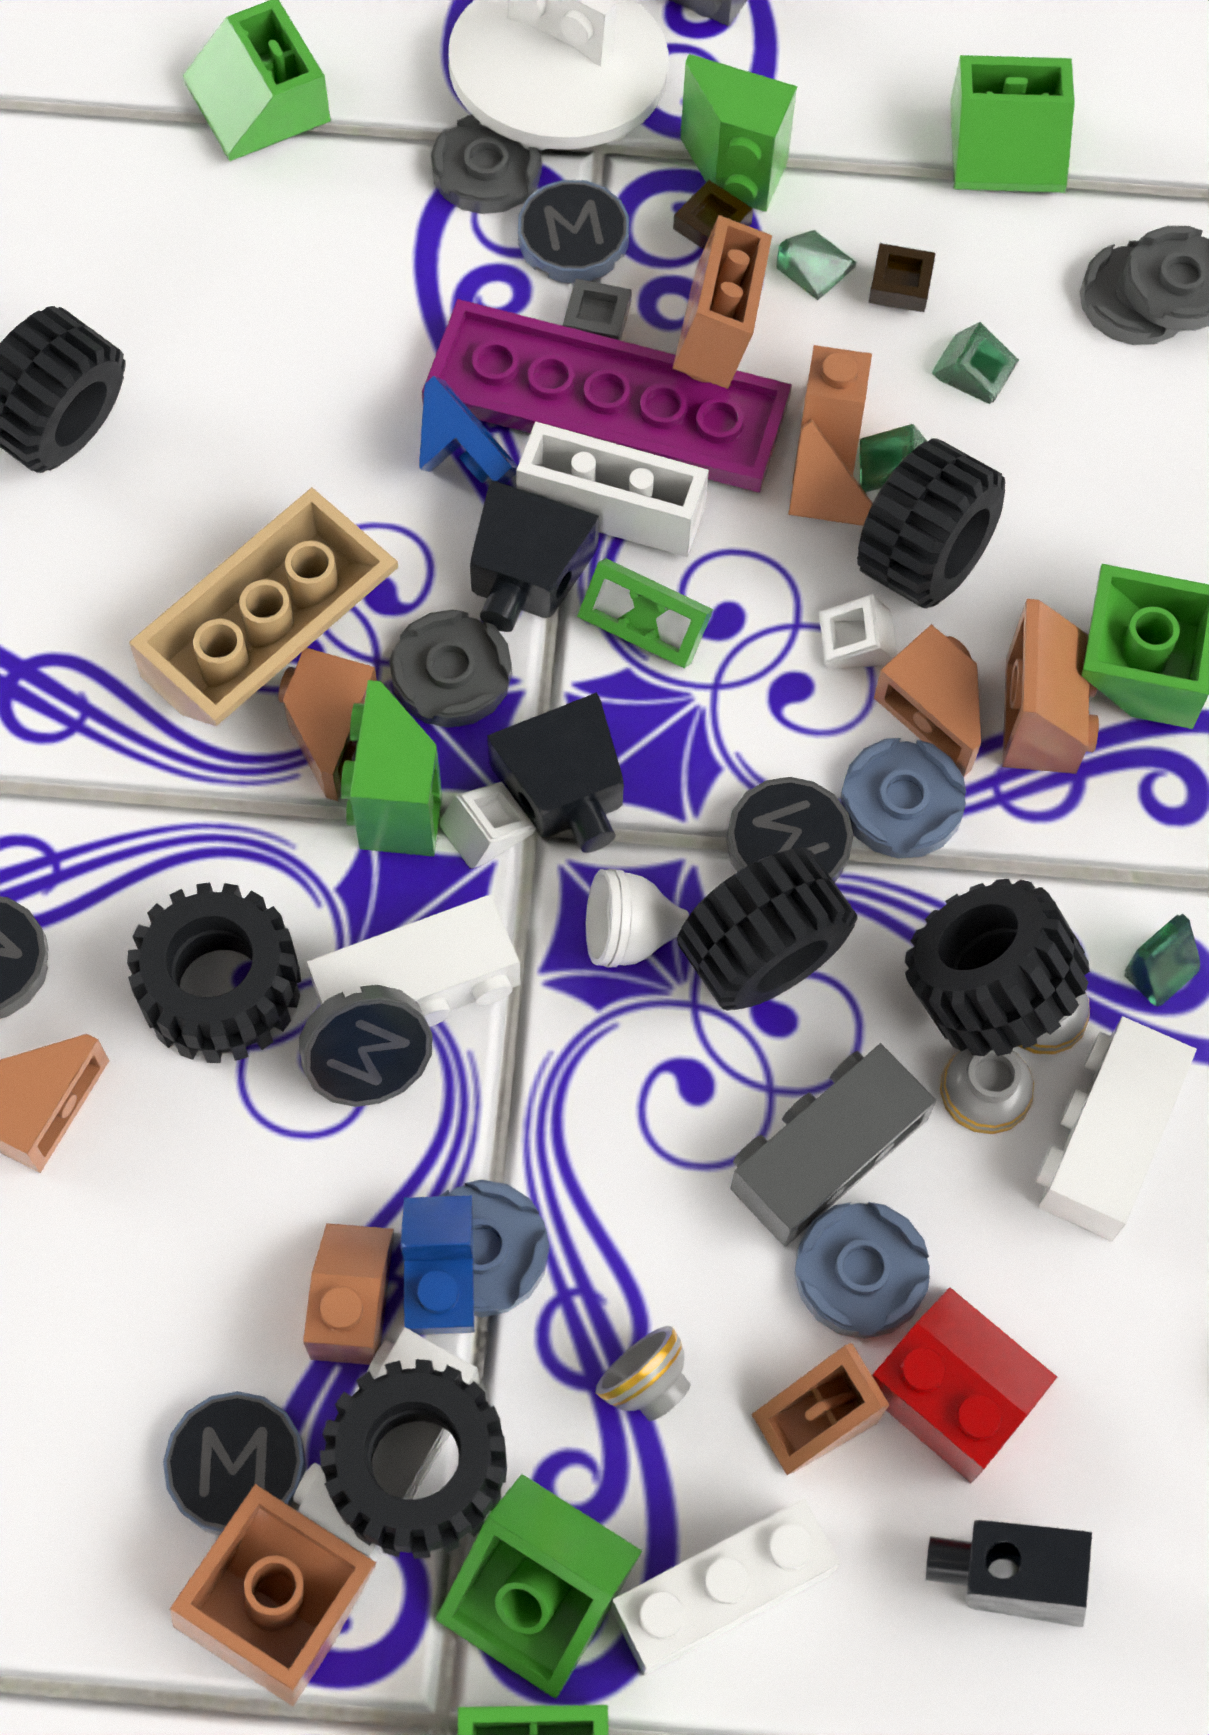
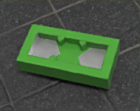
(645, 613)

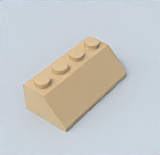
(259, 609)

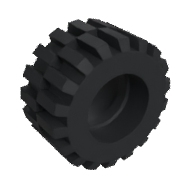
(55, 387)
(931, 522)
(204, 925)
(766, 928)
(997, 967)
(402, 1398)

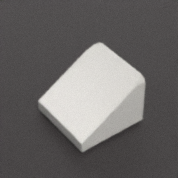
(858, 634)
(485, 823)

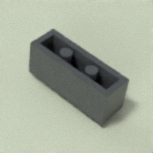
(830, 1142)

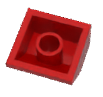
(961, 1384)

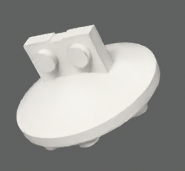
(558, 69)

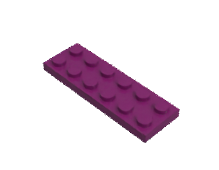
(610, 390)

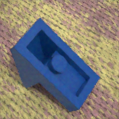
(448, 425)
(438, 1264)

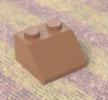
(1046, 695)
(272, 1594)

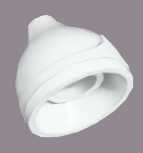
(628, 919)

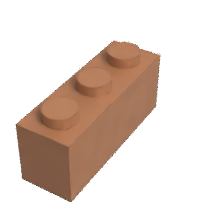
(723, 302)

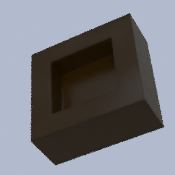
(701, 211)
(902, 277)

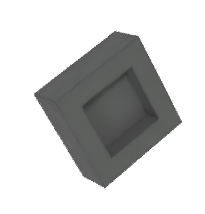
(598, 308)

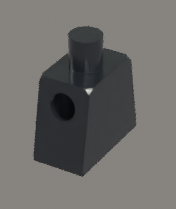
(528, 554)
(562, 771)
(1050, 1572)

